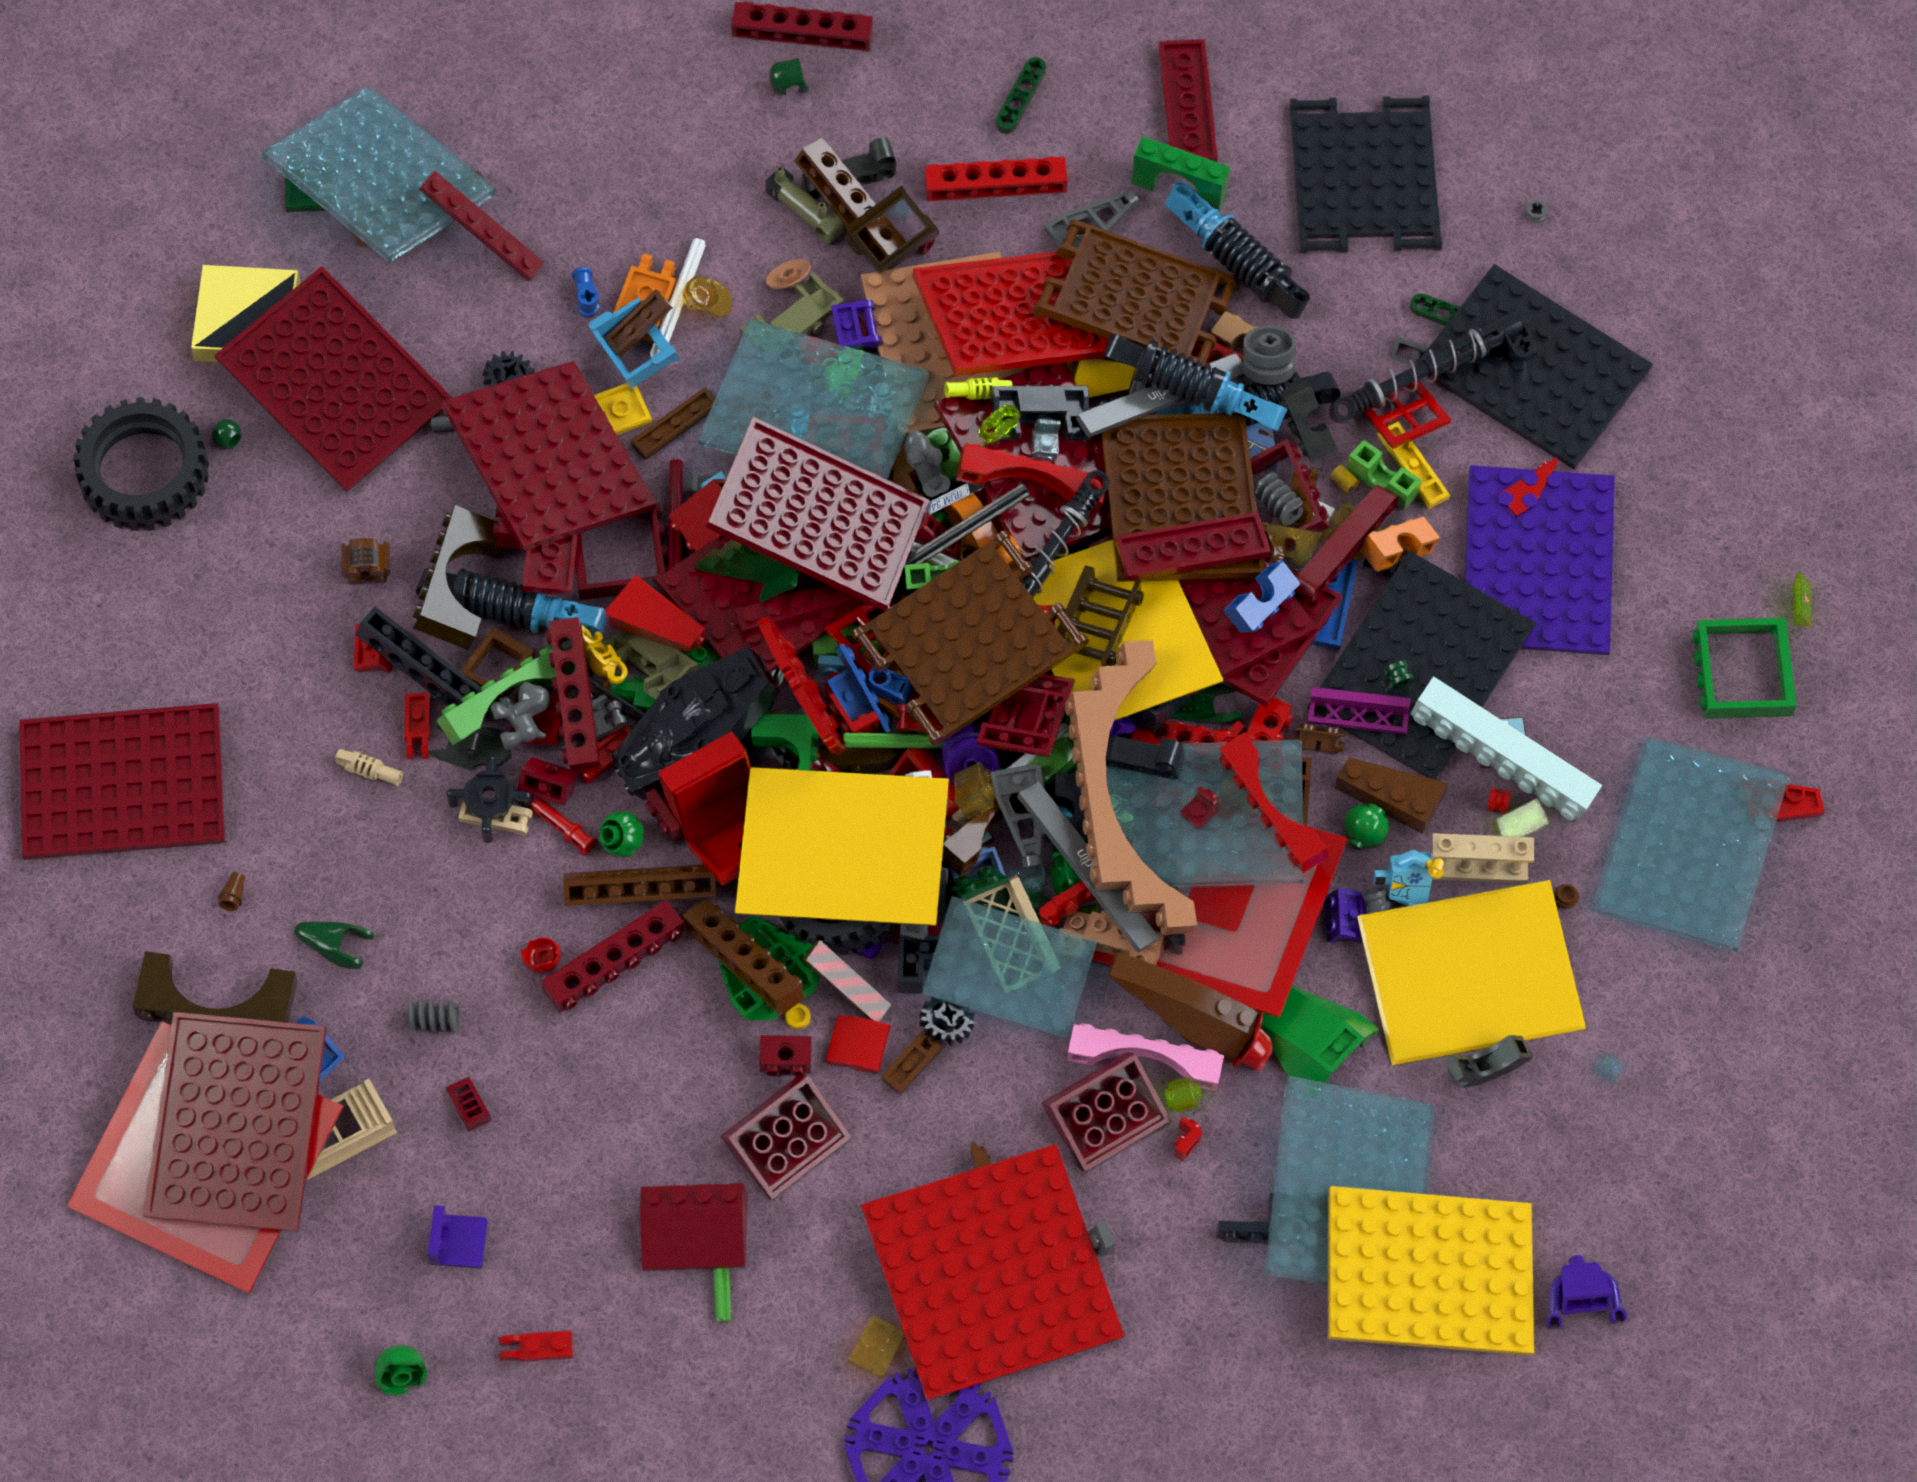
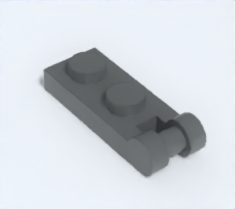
(602, 727)

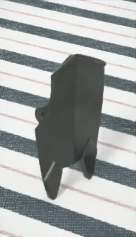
(475, 749)

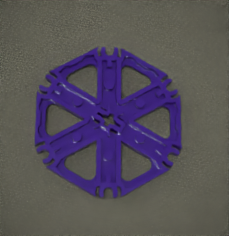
(921, 1425)

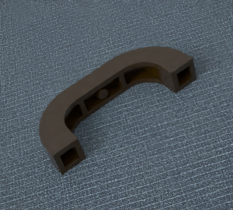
(854, 758)

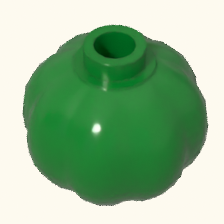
(1366, 826)
(621, 834)

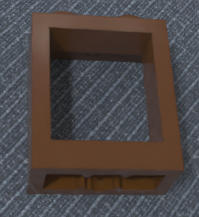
(504, 644)

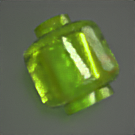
(1182, 1094)

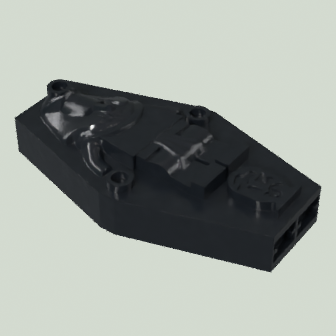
(694, 713)

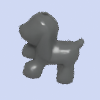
(926, 462)
(531, 701)

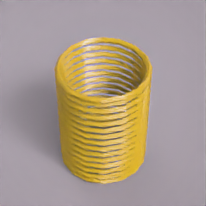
(1350, 482)

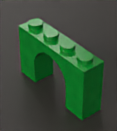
(1207, 176)
(790, 732)

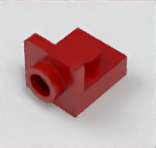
(1188, 1142)

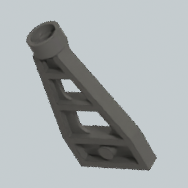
(1058, 227)
(1011, 782)

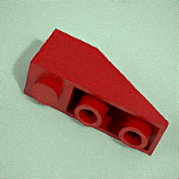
(1520, 488)

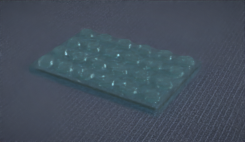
(1009, 967)

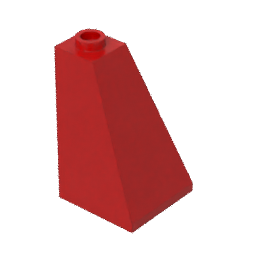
(652, 616)

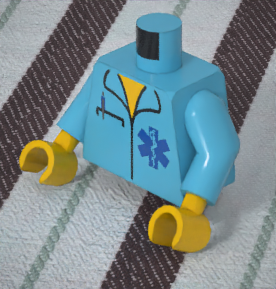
(1409, 877)

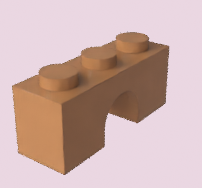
(1231, 330)

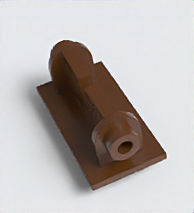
(1328, 739)

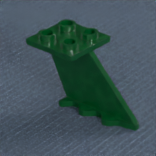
(747, 564)
(990, 878)

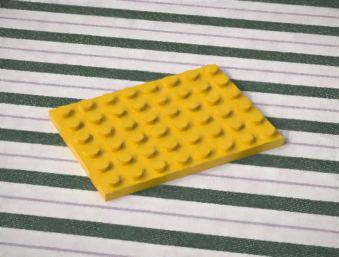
(1430, 1271)

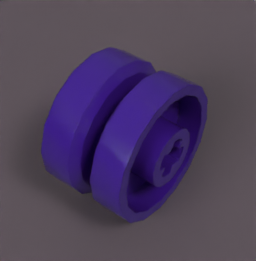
(962, 752)

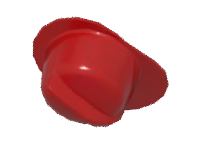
(1256, 1050)

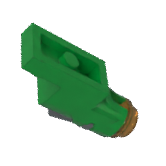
(631, 691)

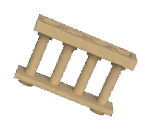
(1484, 857)

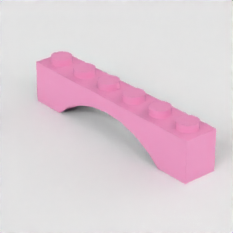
(1095, 1045)

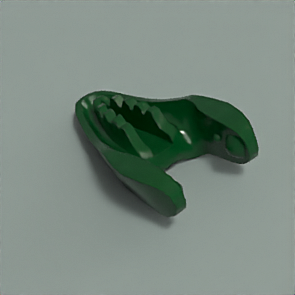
(1201, 707)
(326, 940)

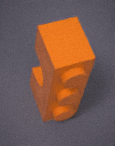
(1386, 546)

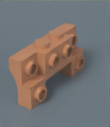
(1109, 937)

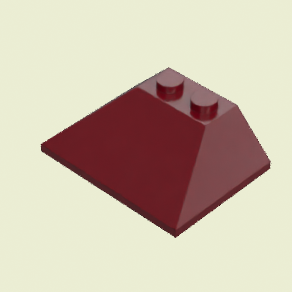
(1029, 718)

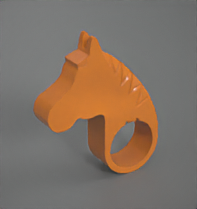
(967, 507)

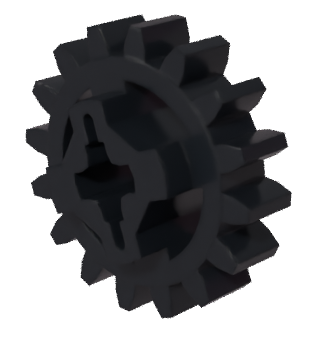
(503, 366)
(945, 1021)

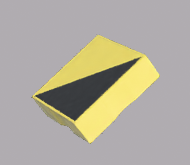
(232, 301)

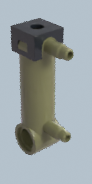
(784, 188)

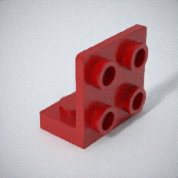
(863, 723)

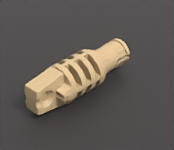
(368, 767)

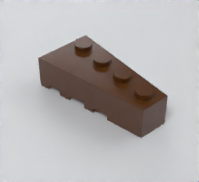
(1400, 794)

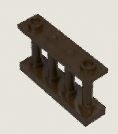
(1080, 603)

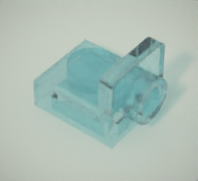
(1046, 438)

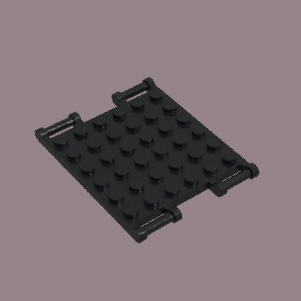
(1365, 174)

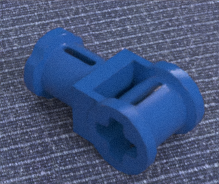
(586, 292)

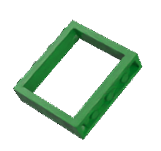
(1742, 709)

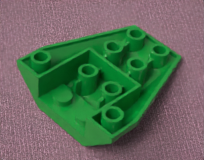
(1315, 1035)

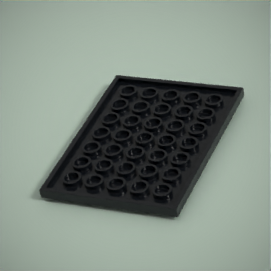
(1559, 393)
(1441, 632)

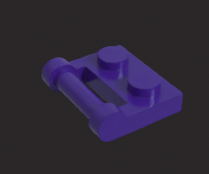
(848, 326)

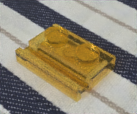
(876, 1347)

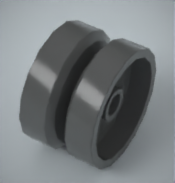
(1269, 355)

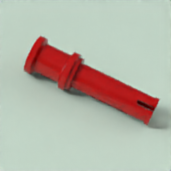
(571, 831)

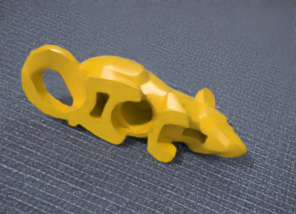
(602, 658)

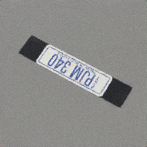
(952, 497)

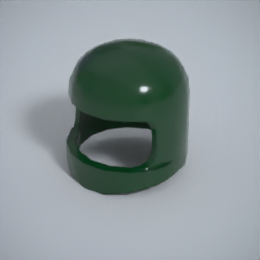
(785, 75)

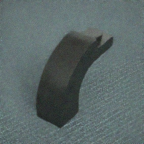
(1490, 1063)

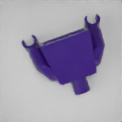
(1583, 1289)

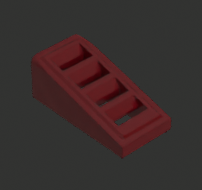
(931, 529)
(476, 1120)

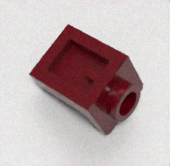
(1201, 808)

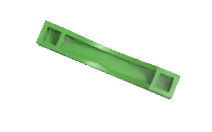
(467, 717)

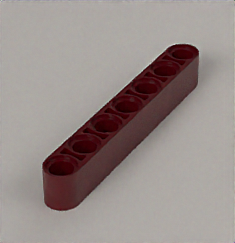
(1345, 542)

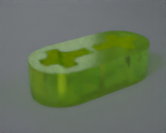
(996, 420)

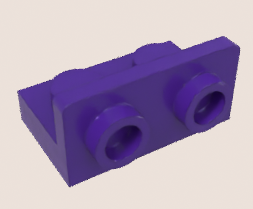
(1342, 910)

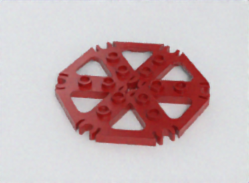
(803, 686)

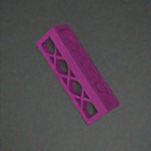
(1359, 701)

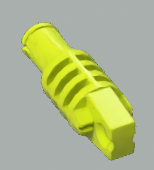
(974, 388)

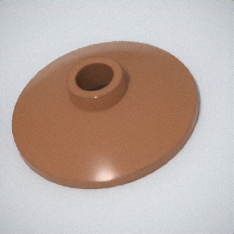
(788, 274)

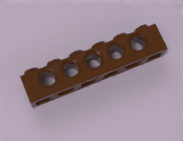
(847, 197)
(638, 885)
(744, 957)

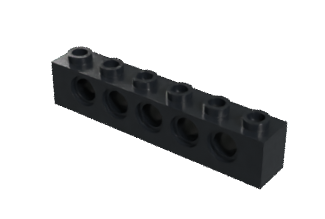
(415, 658)

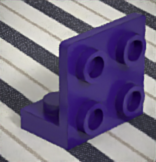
(457, 1239)

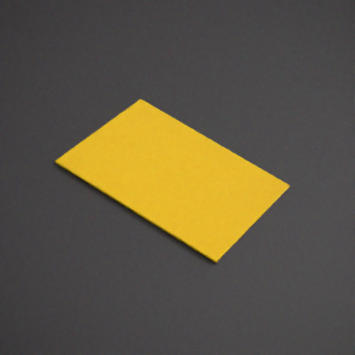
(1164, 616)
(842, 846)
(1470, 972)

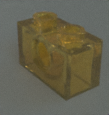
(1305, 542)
(974, 790)

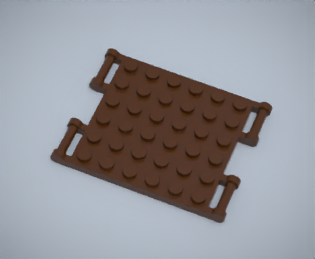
(1134, 292)
(970, 639)

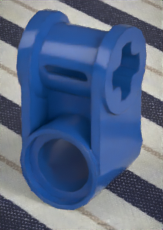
(895, 689)

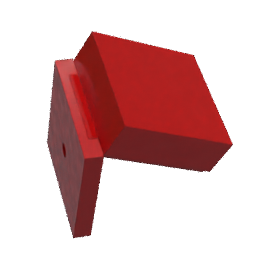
(709, 803)

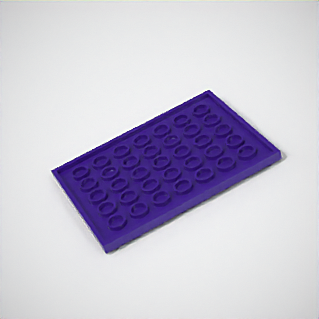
(1548, 559)

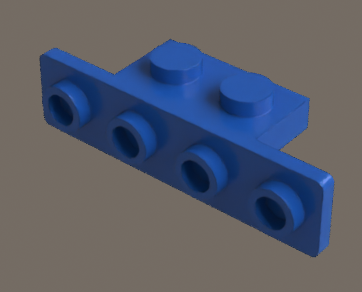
(852, 691)

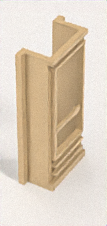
(374, 1124)

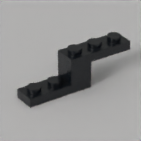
(1254, 1231)

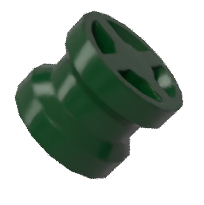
(1399, 675)

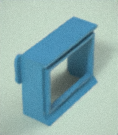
(607, 322)

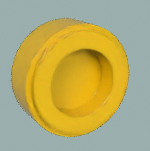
(798, 1017)

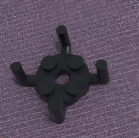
(493, 808)

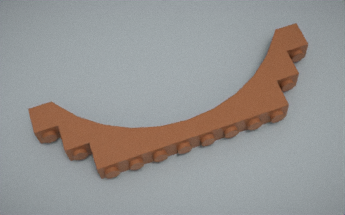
(1112, 857)

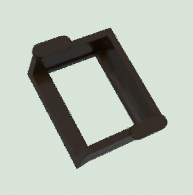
(903, 252)

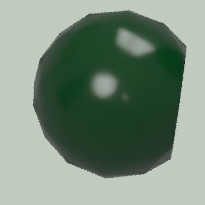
(226, 434)

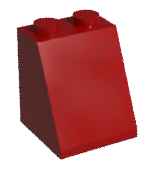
(694, 514)

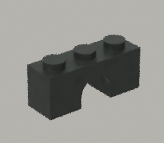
(1316, 440)

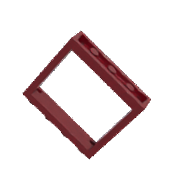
(1280, 452)
(614, 588)

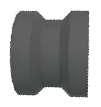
(1376, 899)

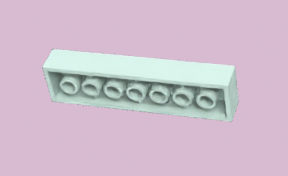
(1505, 750)

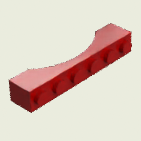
(983, 465)
(1300, 842)

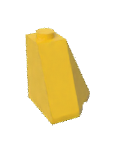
(1101, 375)

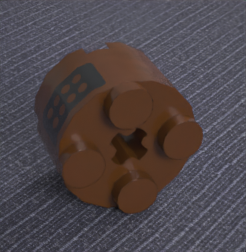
(365, 560)

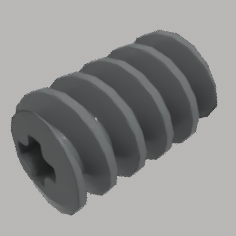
(1279, 499)
(433, 1015)

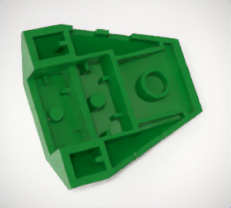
(781, 948)

